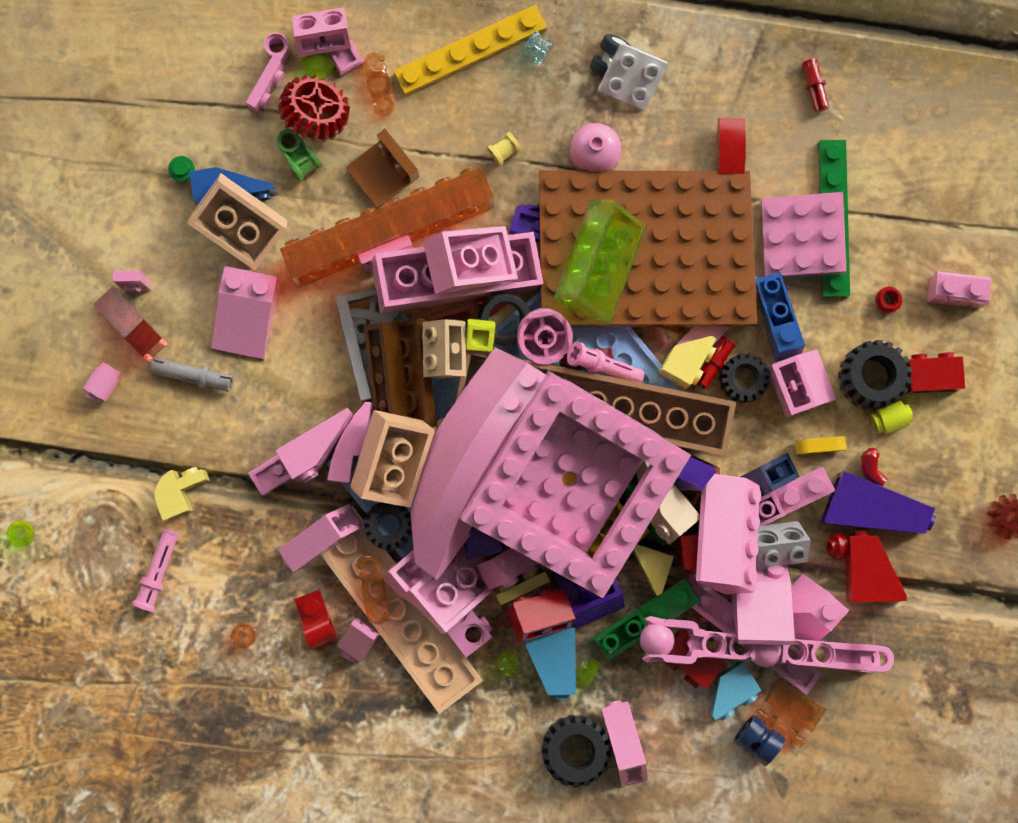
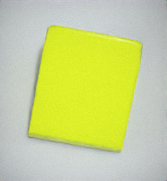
(480, 335)

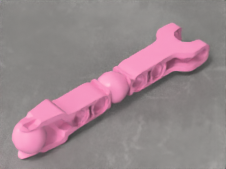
(658, 641)

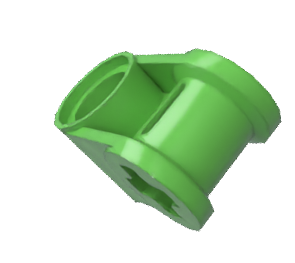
(300, 157)

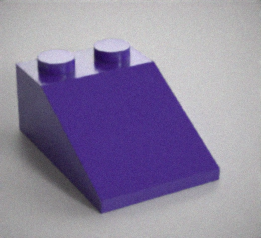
(586, 604)

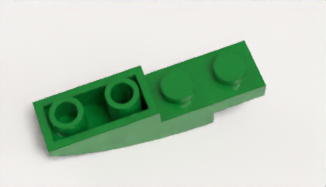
(628, 629)

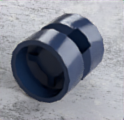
(761, 742)

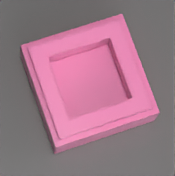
(346, 60)

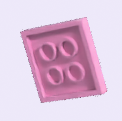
(804, 235)

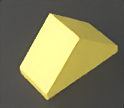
(654, 567)

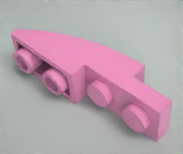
(794, 495)

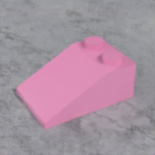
(469, 259)
(245, 312)
(312, 449)
(768, 611)

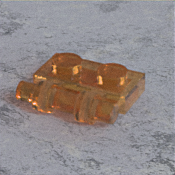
(794, 705)

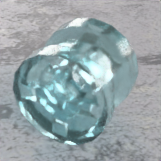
(537, 47)

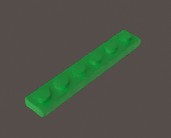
(833, 179)

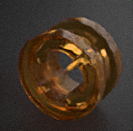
(236, 634)

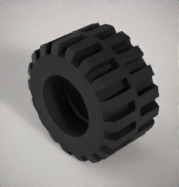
(896, 370)
(582, 774)

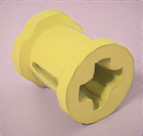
(504, 148)

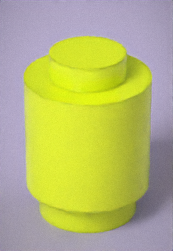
(891, 418)

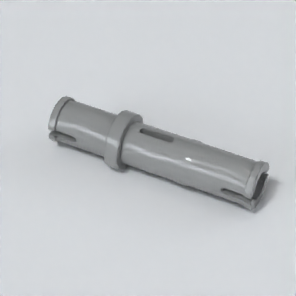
(203, 377)

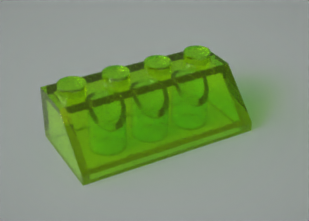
(600, 260)

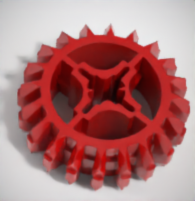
(314, 108)

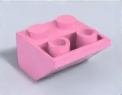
(801, 383)

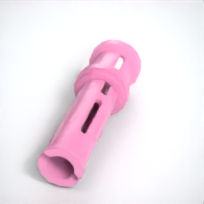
(596, 361)
(152, 582)

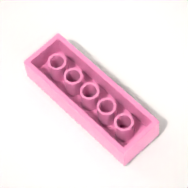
(406, 283)

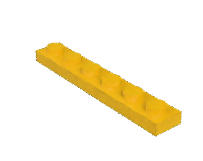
(470, 50)

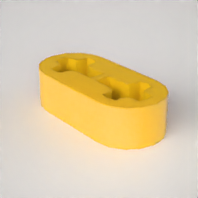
(820, 445)

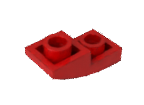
(731, 145)

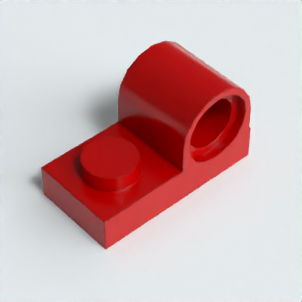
(316, 620)

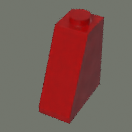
(870, 572)

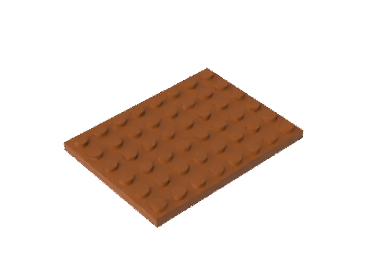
(693, 255)

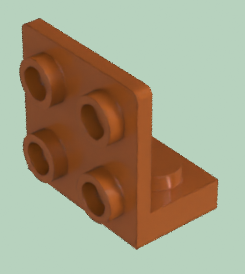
(383, 170)

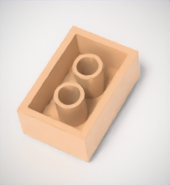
(237, 222)
(392, 459)

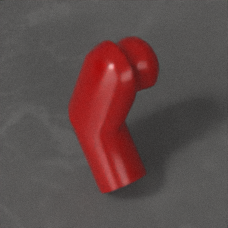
(869, 466)

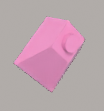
(814, 610)

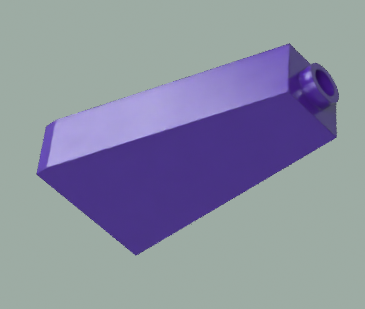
(871, 506)

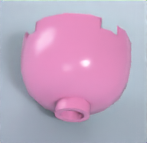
(595, 148)
(544, 336)

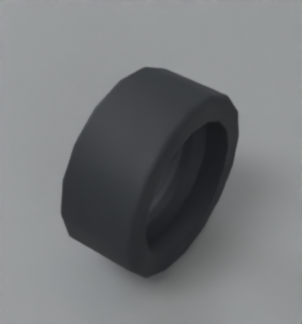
(495, 300)

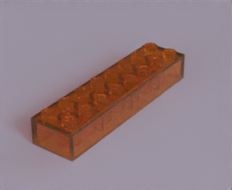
(415, 216)

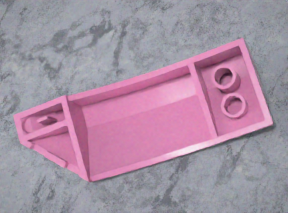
(463, 454)

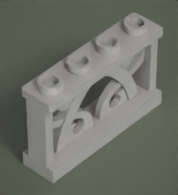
(350, 321)

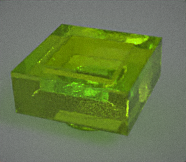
(317, 64)
(587, 671)

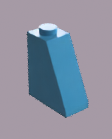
(555, 662)

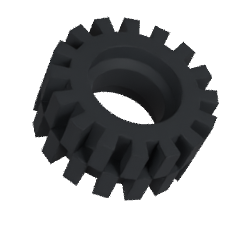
(744, 394)
(376, 537)

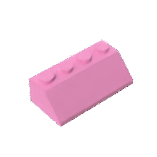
(728, 534)

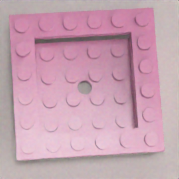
(555, 522)

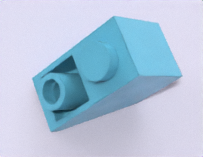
(731, 689)

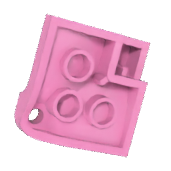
(443, 599)

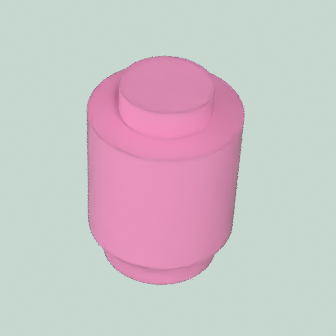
(101, 383)

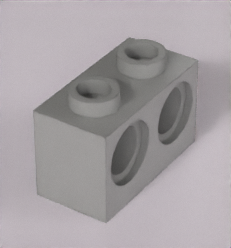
(782, 545)

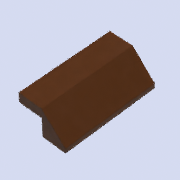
(397, 370)

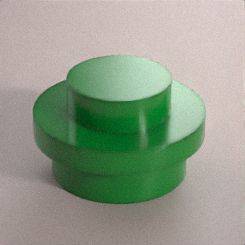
(180, 167)

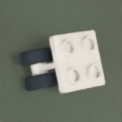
(627, 71)

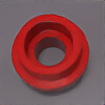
(896, 299)
(837, 546)

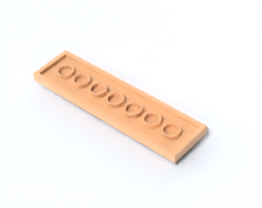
(421, 648)

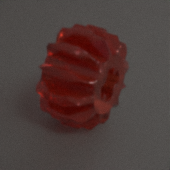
(1001, 510)

